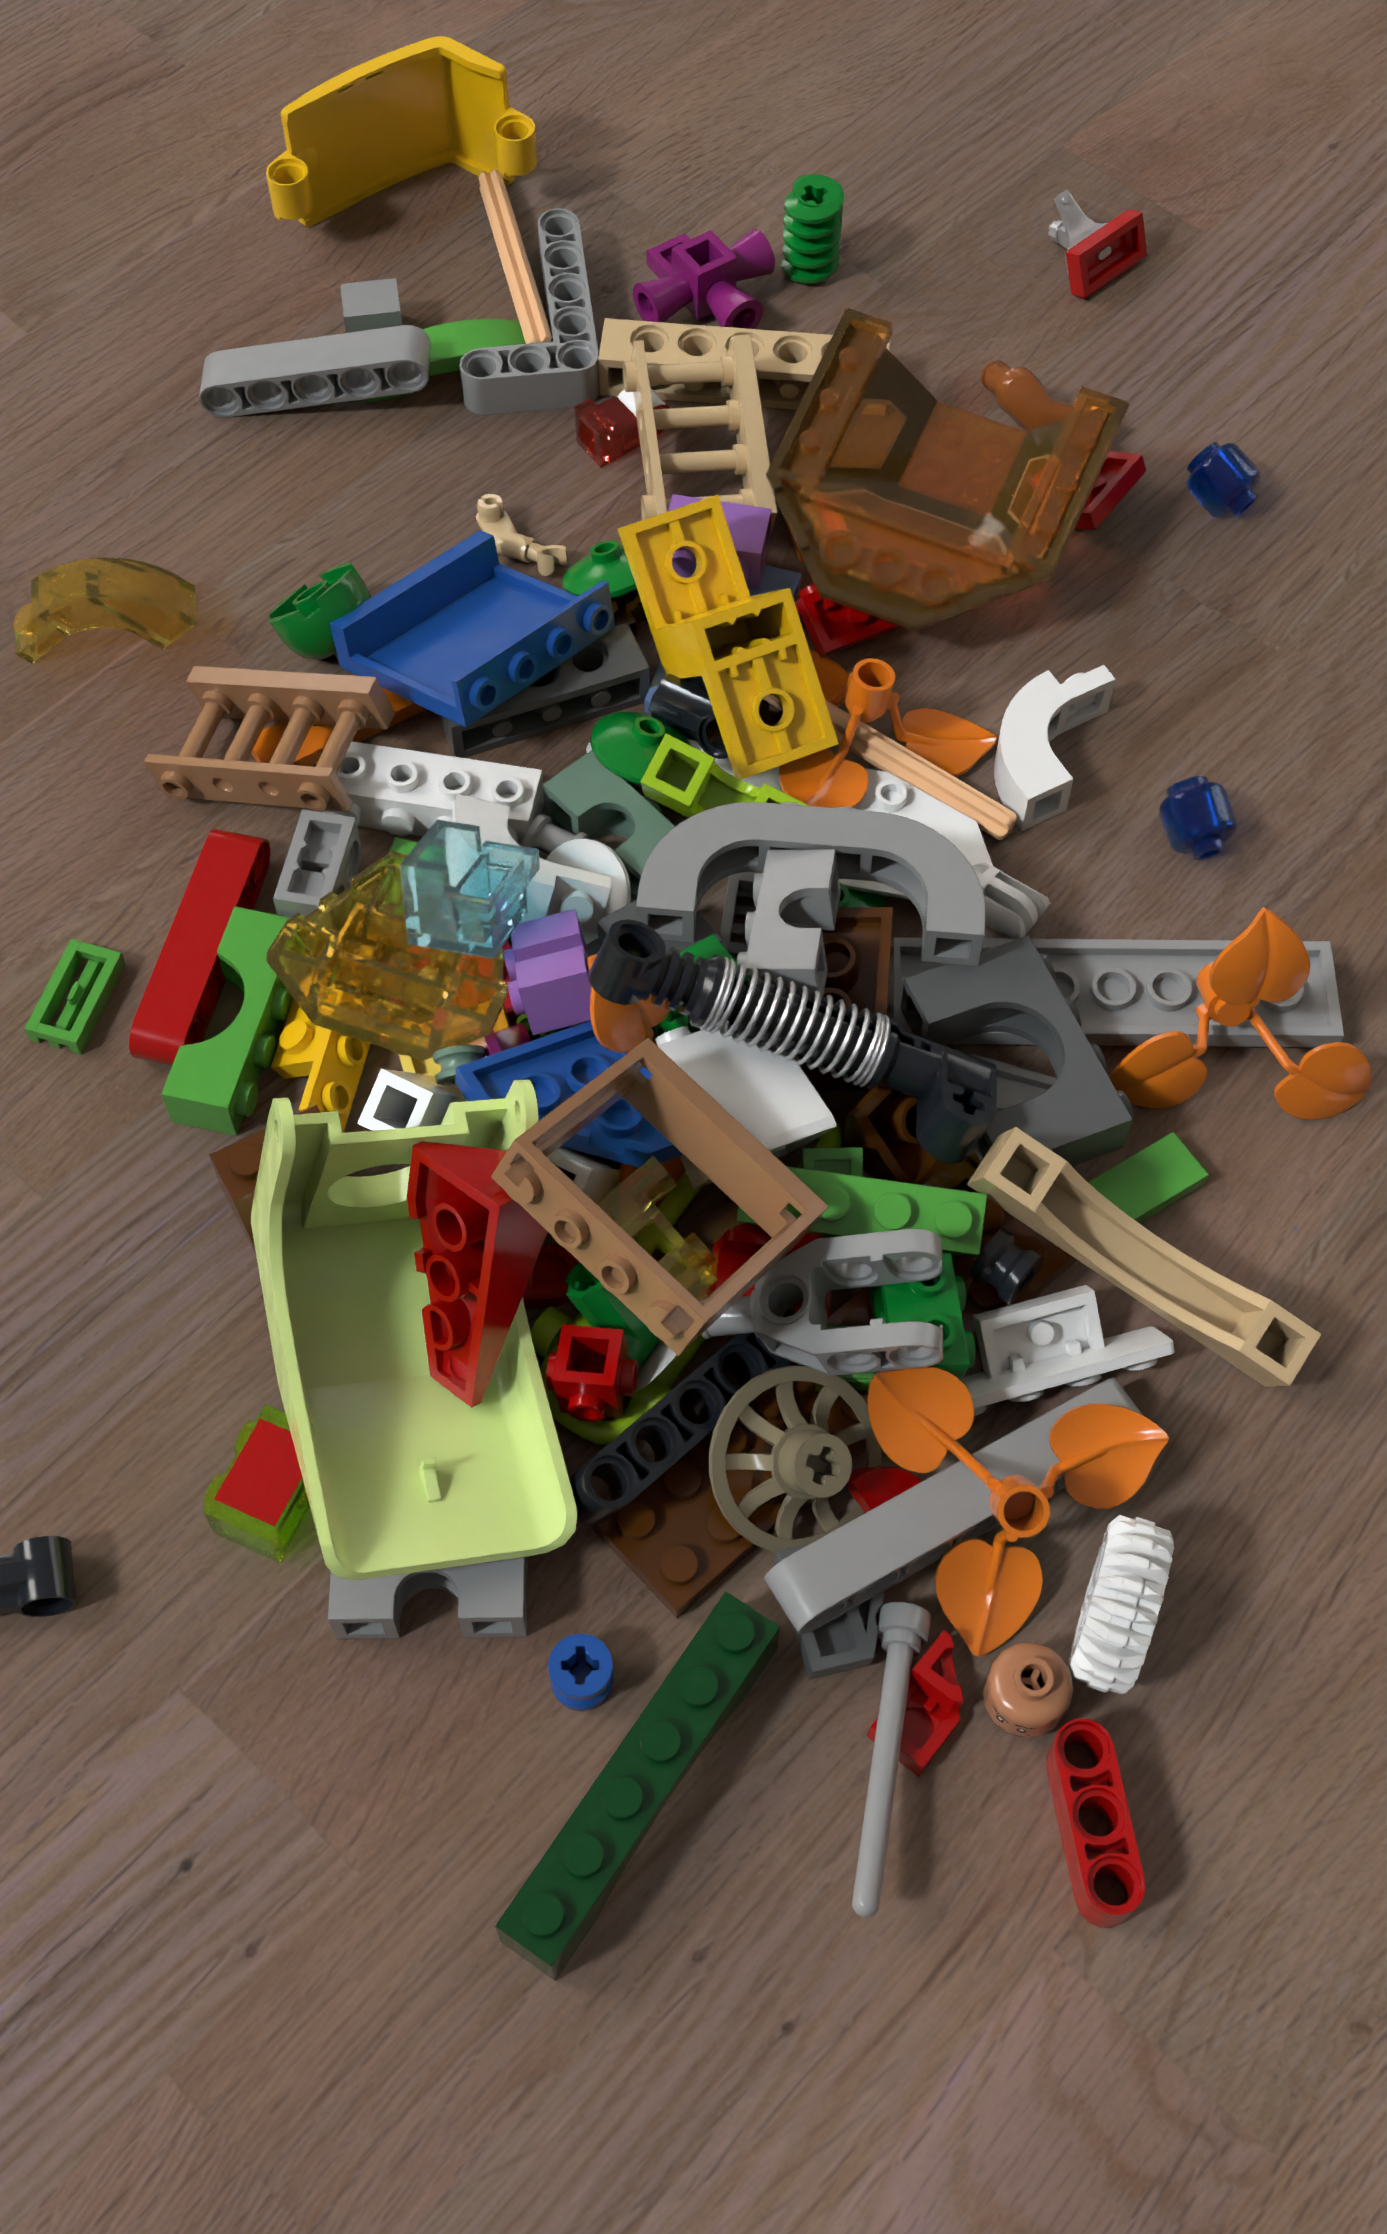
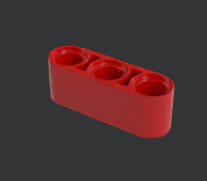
(1087, 1854)

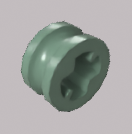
(452, 1057)

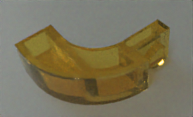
(104, 594)

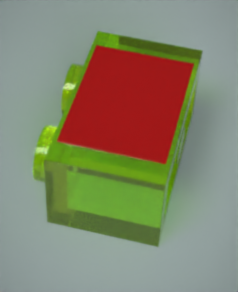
(262, 1491)

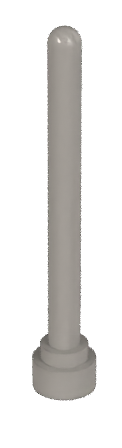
(902, 1631)

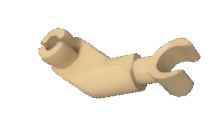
(509, 543)

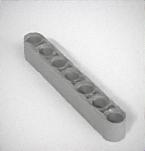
(916, 1525)

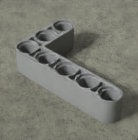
(546, 372)

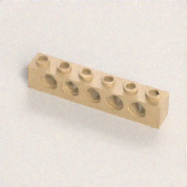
(781, 358)

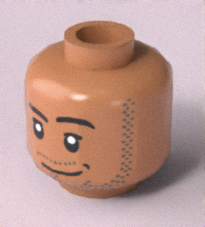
(1026, 1710)

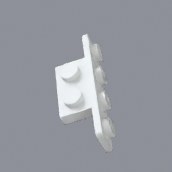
(1053, 1344)

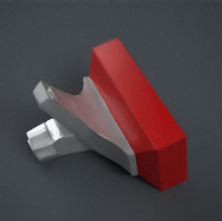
(1096, 249)

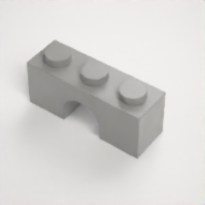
(793, 905)
(488, 1593)

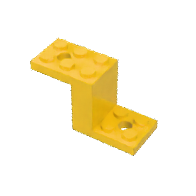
(729, 638)

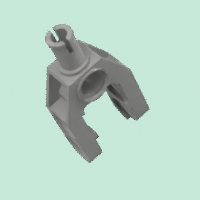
(837, 1265)

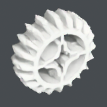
(1121, 1604)

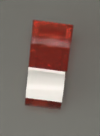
(610, 426)

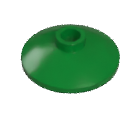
(605, 562)
(628, 742)

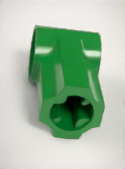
(607, 1311)

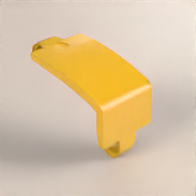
(393, 122)

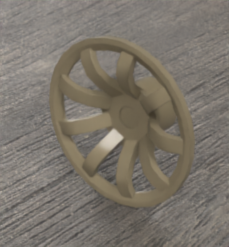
(803, 1459)

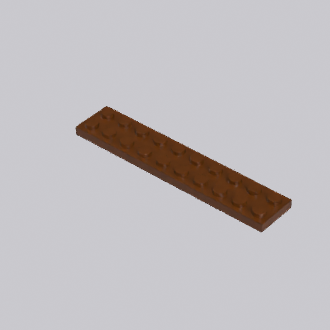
(675, 1528)

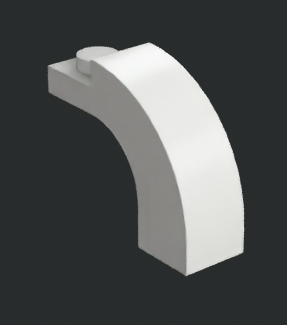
(1025, 767)
(554, 886)

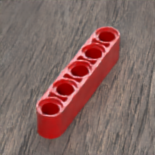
(188, 970)

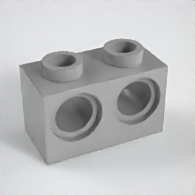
(319, 861)

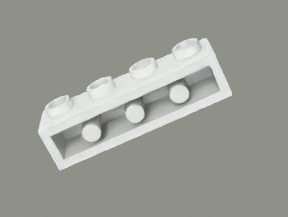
(413, 789)

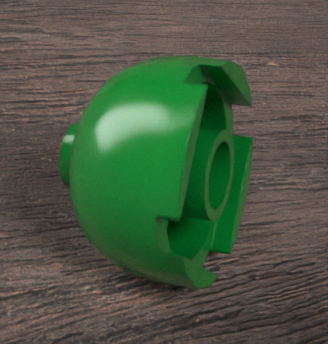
(306, 613)

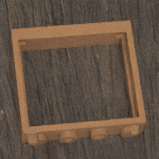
(709, 1140)

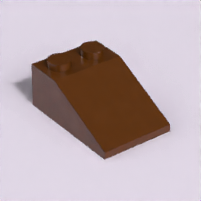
(858, 972)

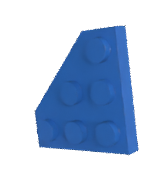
(558, 1069)

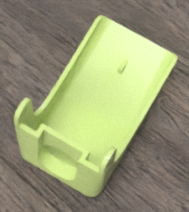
(387, 1453)

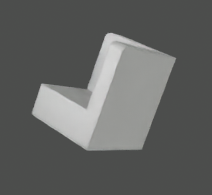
(370, 305)

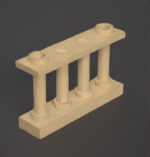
(740, 414)

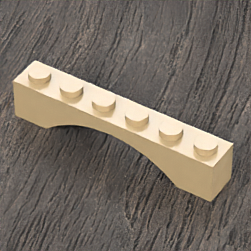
(1077, 1218)

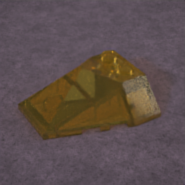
(364, 980)

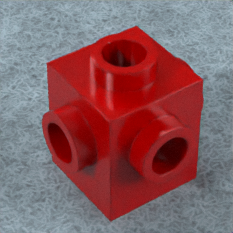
(591, 1372)

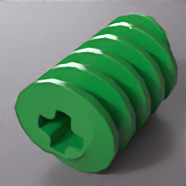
(812, 229)

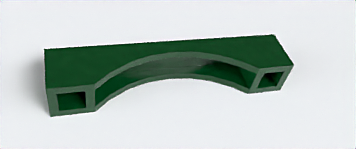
(615, 1814)

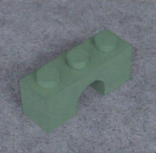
(600, 803)

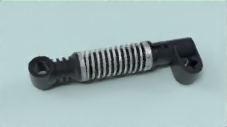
(951, 1087)

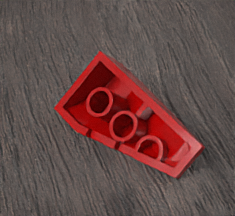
(474, 1259)

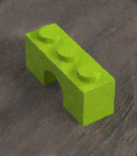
(694, 782)

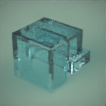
(464, 892)

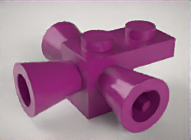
(704, 279)

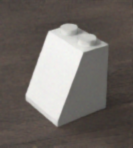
(753, 1086)

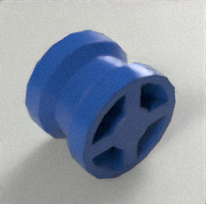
(582, 1687)

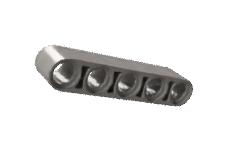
(315, 371)

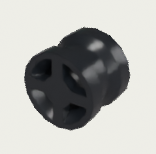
(1006, 1266)

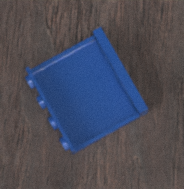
(468, 631)

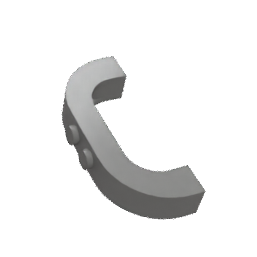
(866, 846)

